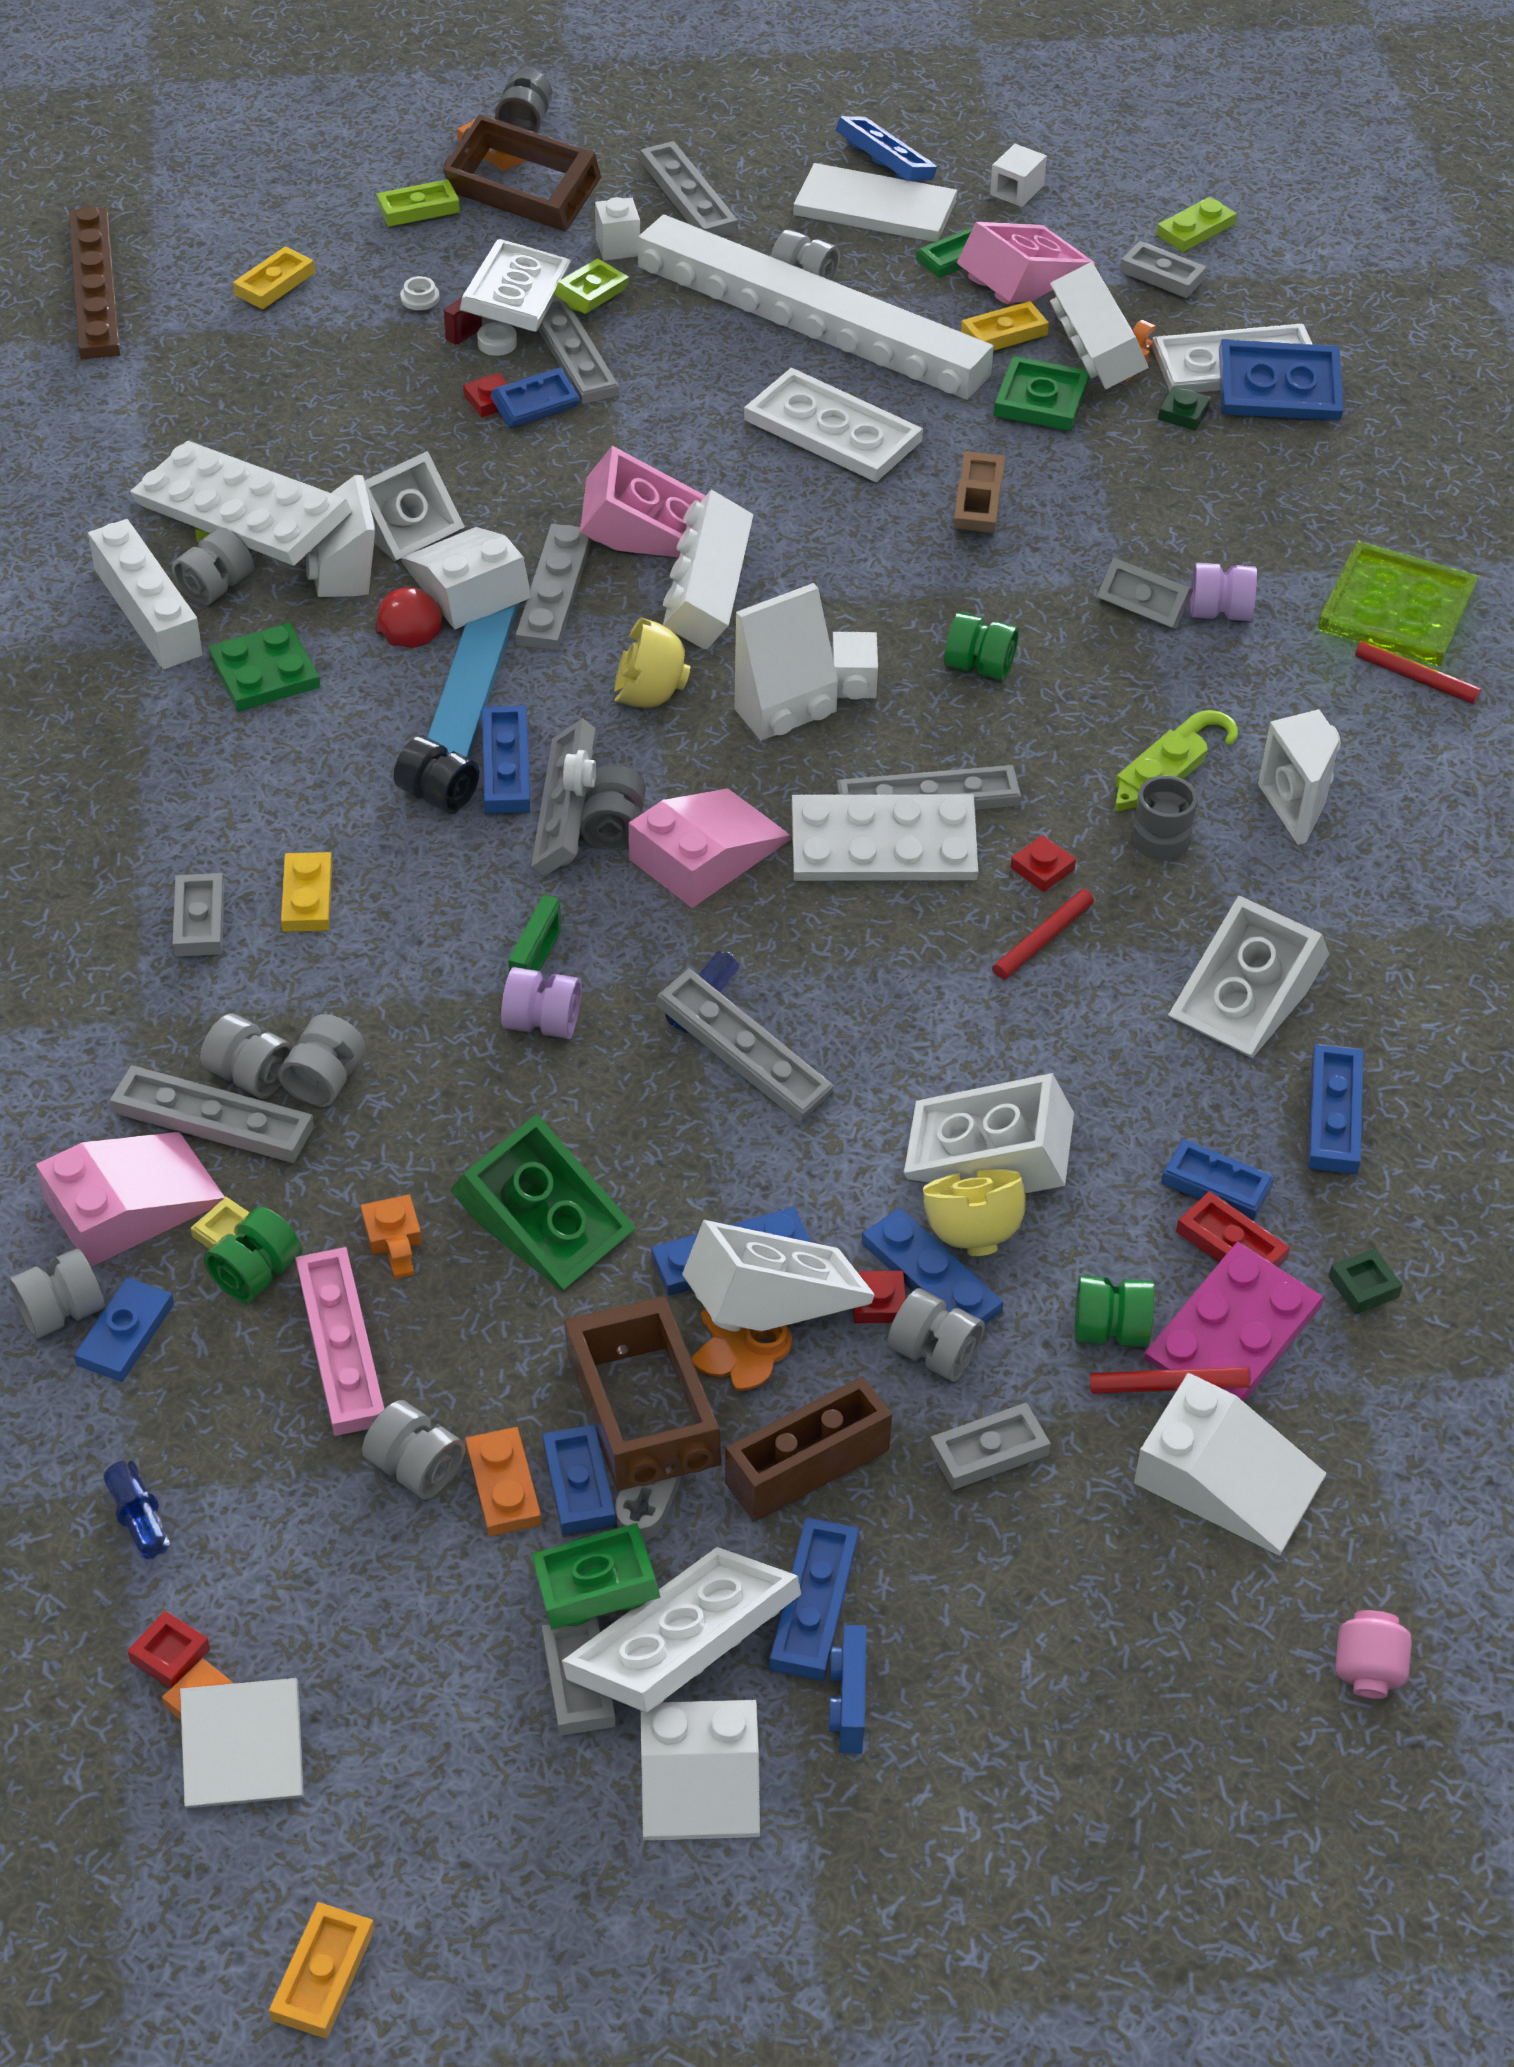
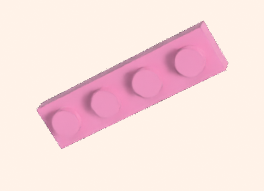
(340, 1340)

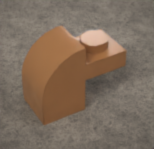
(979, 492)

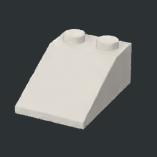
(470, 574)
(784, 663)
(1250, 977)
(998, 1126)
(769, 1279)
(1228, 1465)

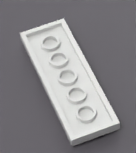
(256, 504)

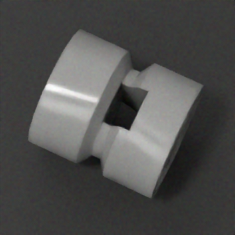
(810, 256)
(213, 566)
(241, 1054)
(322, 1060)
(59, 1292)
(931, 1332)
(407, 1446)

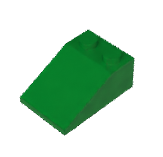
(542, 1204)

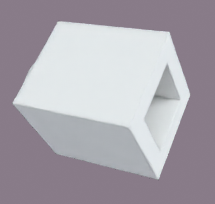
(1018, 175)
(617, 228)
(855, 664)

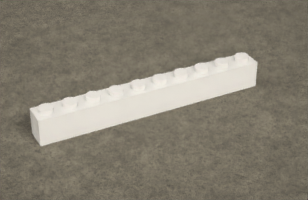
(816, 306)

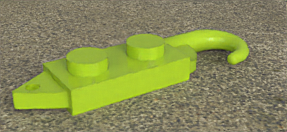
(1172, 755)

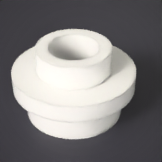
(419, 293)
(579, 772)

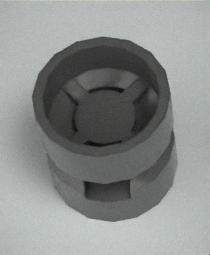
(525, 100)
(611, 806)
(1164, 817)

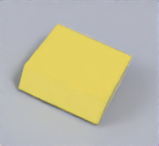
(218, 1222)

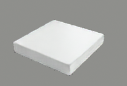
(241, 1743)

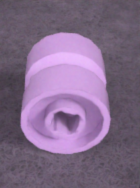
(1223, 592)
(541, 1003)

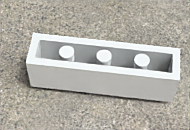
(1096, 326)
(707, 569)
(145, 594)

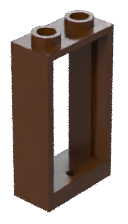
(566, 201)
(628, 1333)

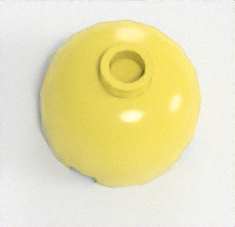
(651, 666)
(976, 1210)

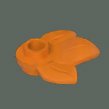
(741, 1353)

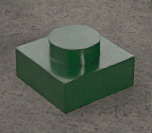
(1184, 408)
(1365, 1281)

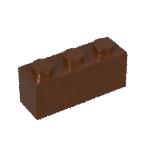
(807, 1448)

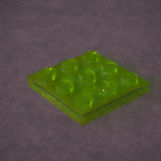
(1398, 603)

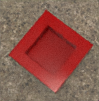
(479, 393)
(1043, 863)
(888, 1297)
(168, 1649)

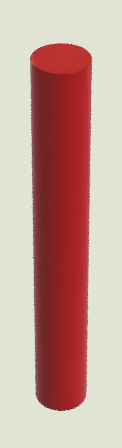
(1418, 672)
(1043, 934)
(1167, 1379)

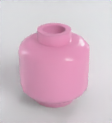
(1373, 1653)

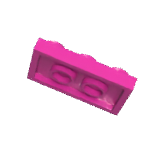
(1237, 1319)

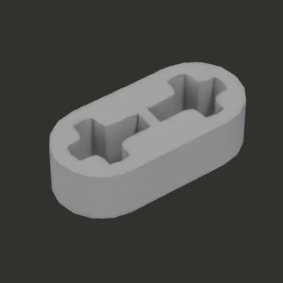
(659, 1502)

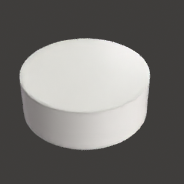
(497, 338)

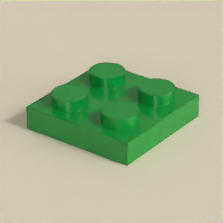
(1041, 393)
(264, 667)
(595, 1576)

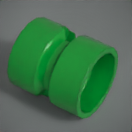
(981, 646)
(257, 1250)
(1114, 1311)

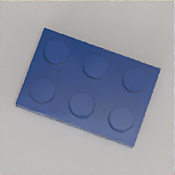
(1280, 379)

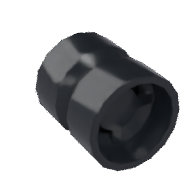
(434, 774)

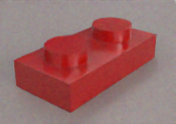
(1218, 1226)

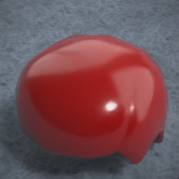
(408, 617)

